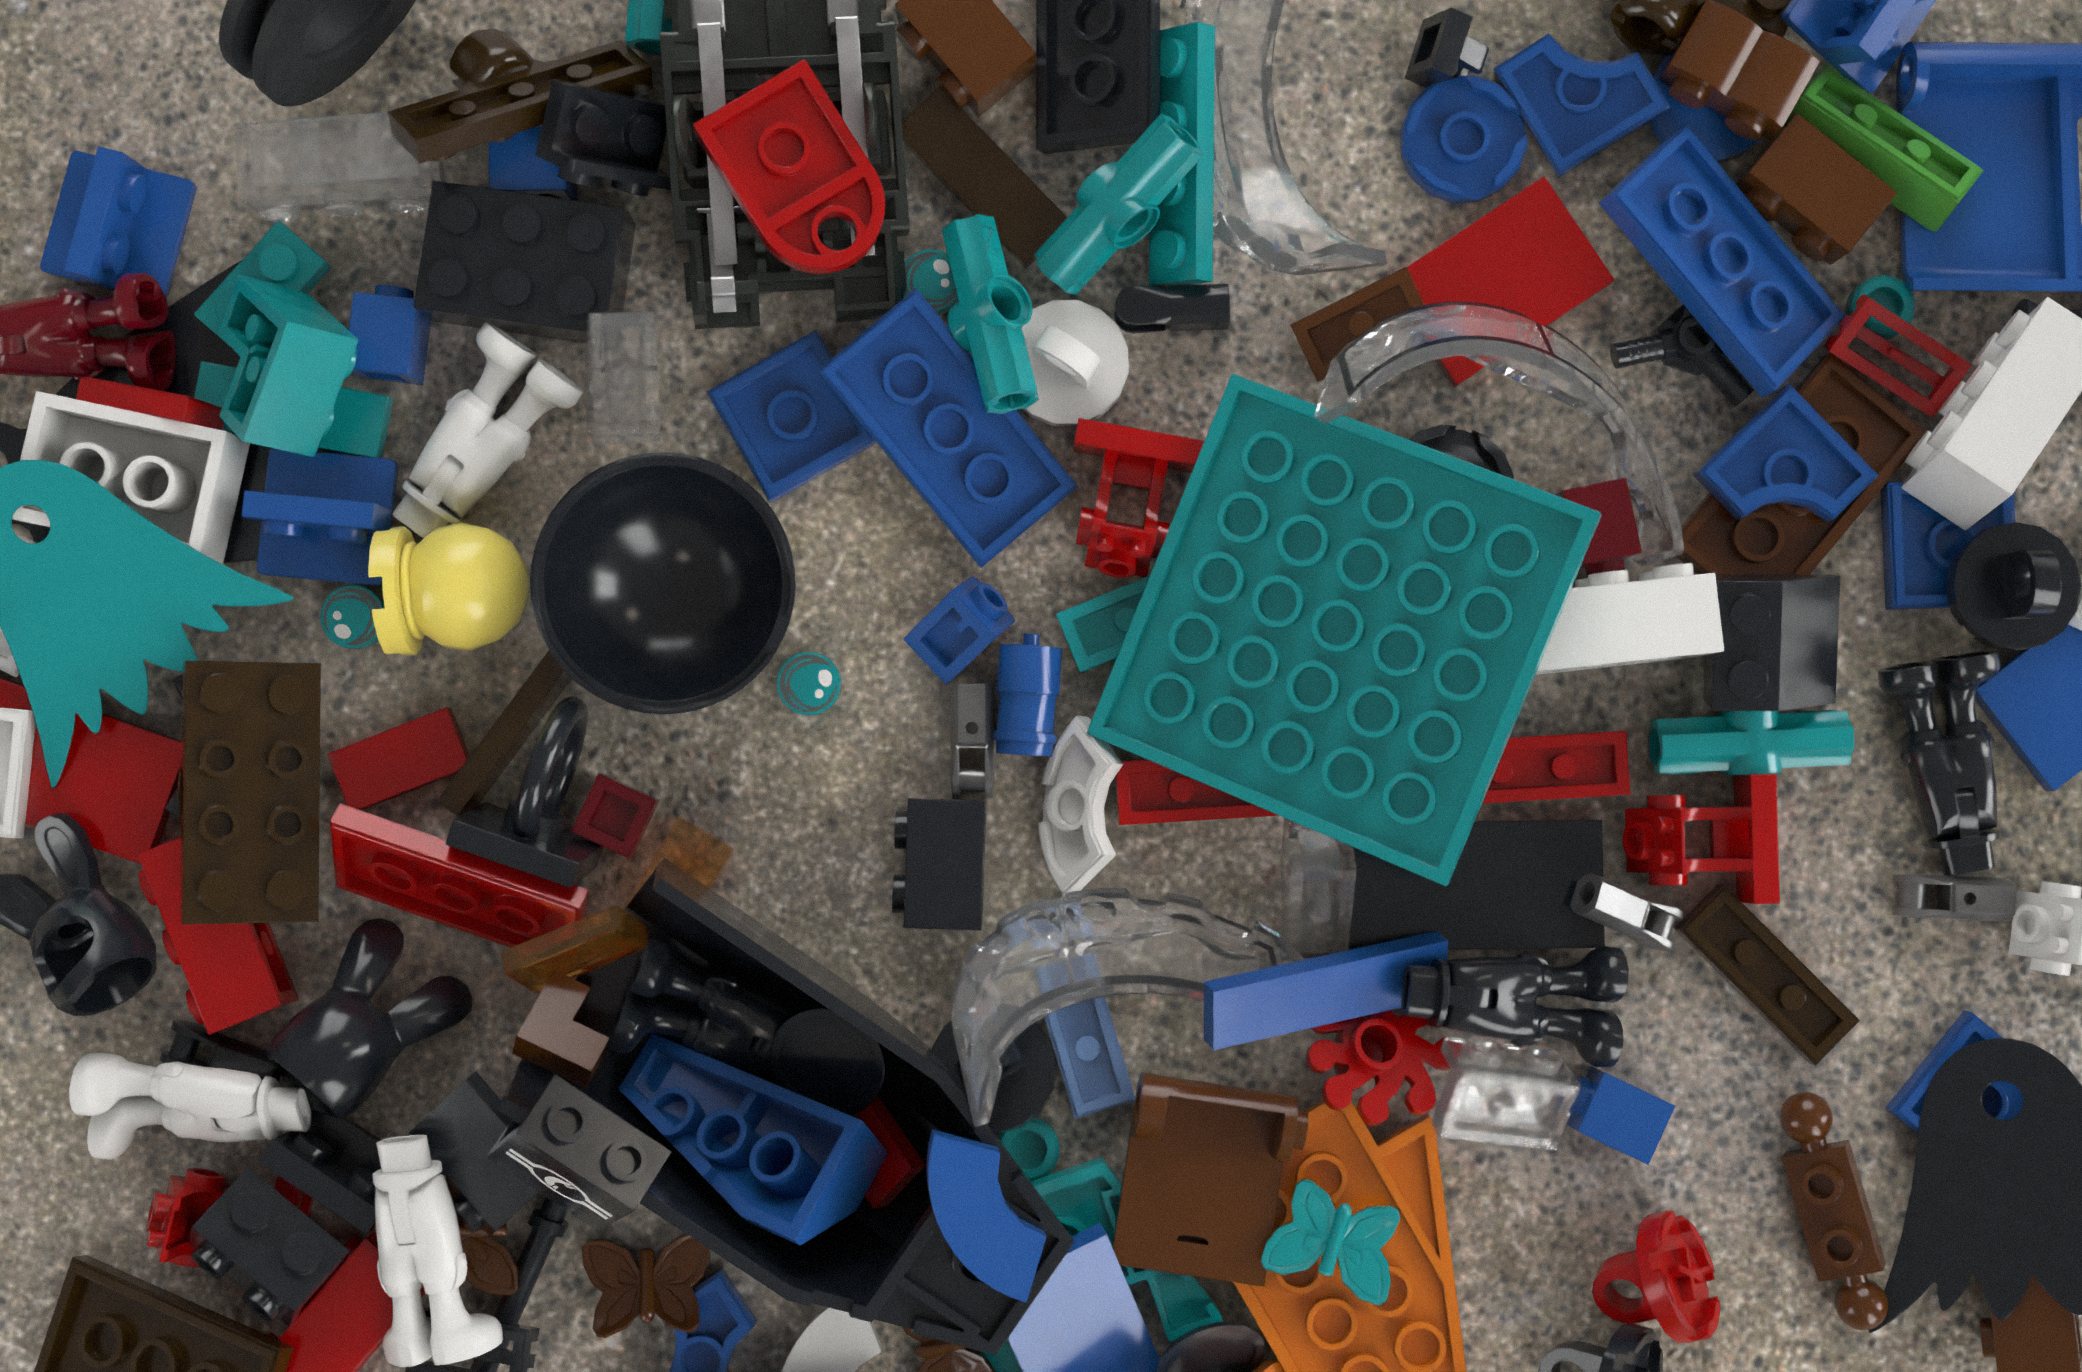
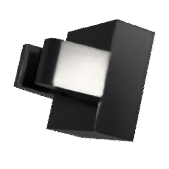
(1445, 49)

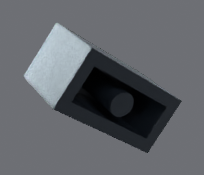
(942, 864)

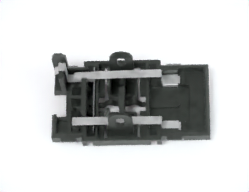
(723, 50)

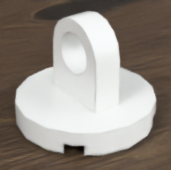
(1075, 362)

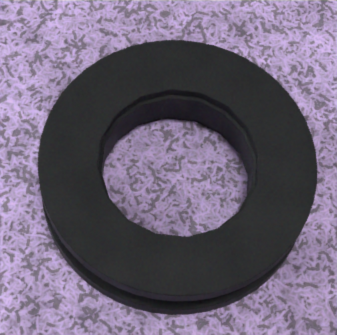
(305, 46)

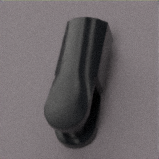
(1173, 308)
(225, 1054)

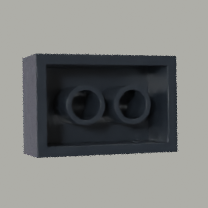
(522, 261)

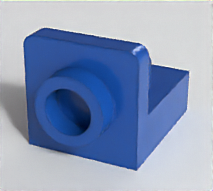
(960, 628)

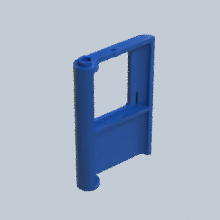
(2017, 120)

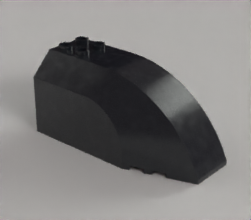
(875, 1261)

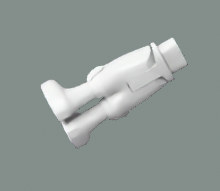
(471, 447)
(183, 1099)
(423, 1248)

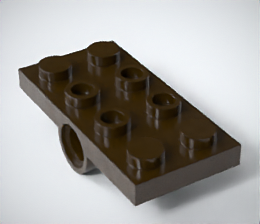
(250, 792)

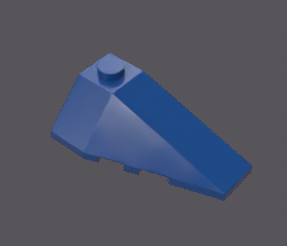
(756, 1143)

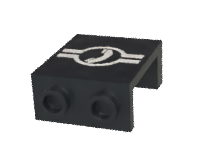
(580, 1155)

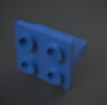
(1857, 35)
(117, 221)
(321, 515)

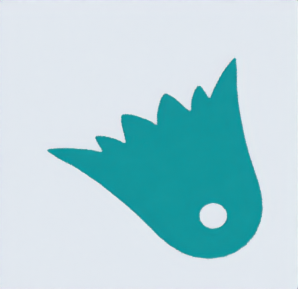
(100, 600)

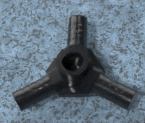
(1686, 347)

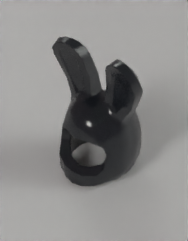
(86, 944)
(343, 1042)

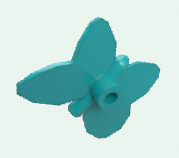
(1338, 1236)

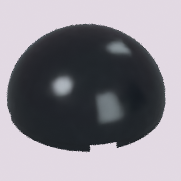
(662, 583)

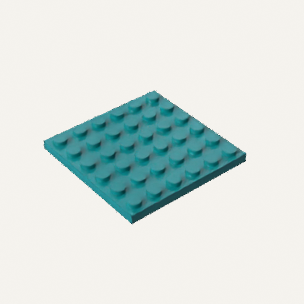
(1343, 627)

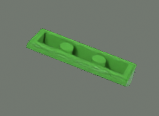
(1911, 161)

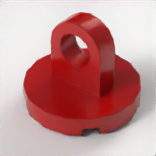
(1672, 1275)

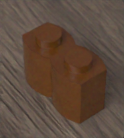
(1738, 71)

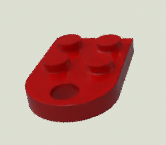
(794, 168)

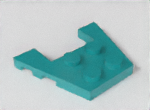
(1091, 1196)

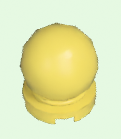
(454, 586)

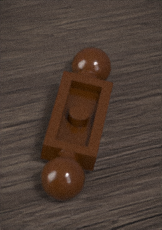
(1833, 1211)

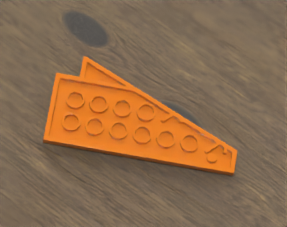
(1316, 1318)

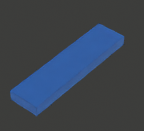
(1313, 990)

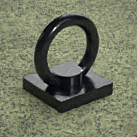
(531, 829)

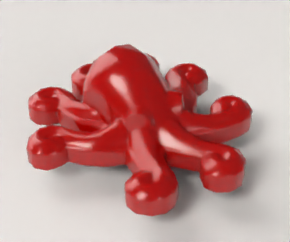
(1378, 1049)

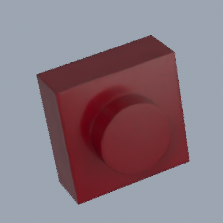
(615, 815)

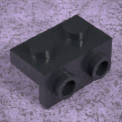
(265, 1248)

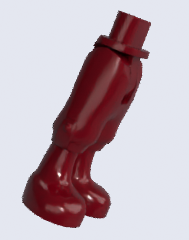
(54, 336)

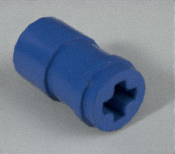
(1027, 697)

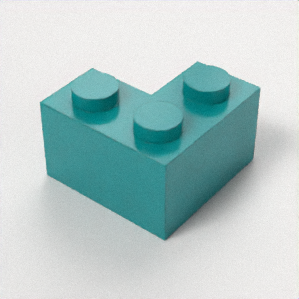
(287, 366)

